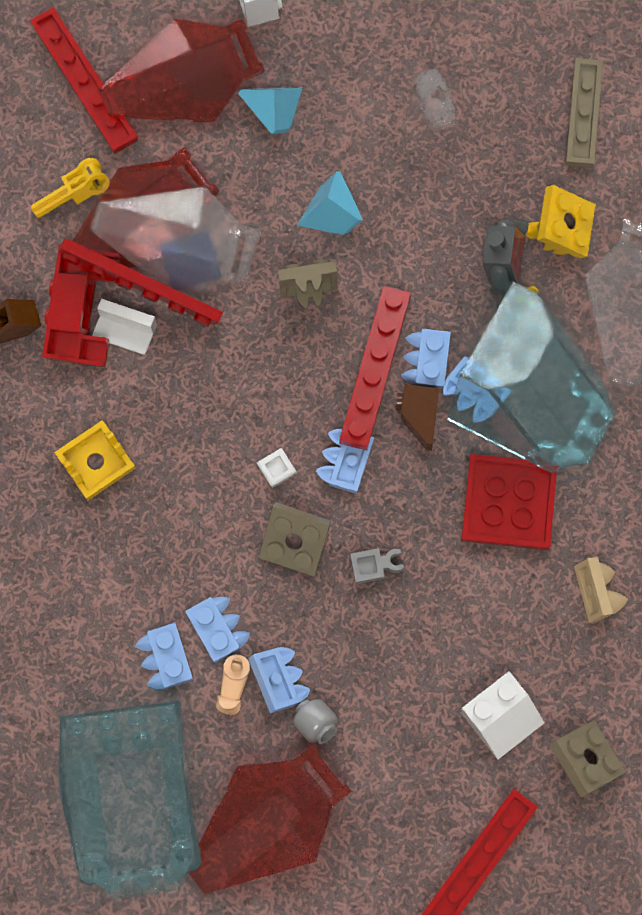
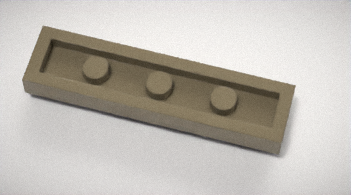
(584, 113)

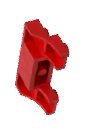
(71, 314)

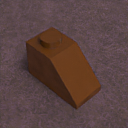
(17, 319)
(419, 411)

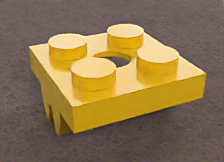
(553, 228)
(95, 441)

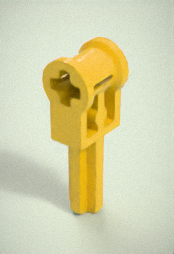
(78, 185)

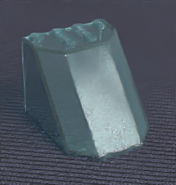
(532, 387)
(129, 798)

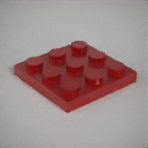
(508, 503)

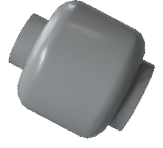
(315, 721)

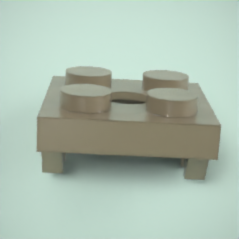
(308, 281)
(311, 529)
(583, 775)

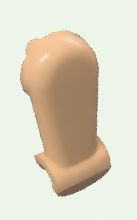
(233, 682)

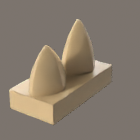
(592, 581)

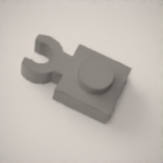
(370, 566)

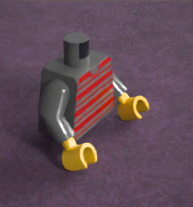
(505, 251)

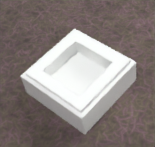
(276, 468)

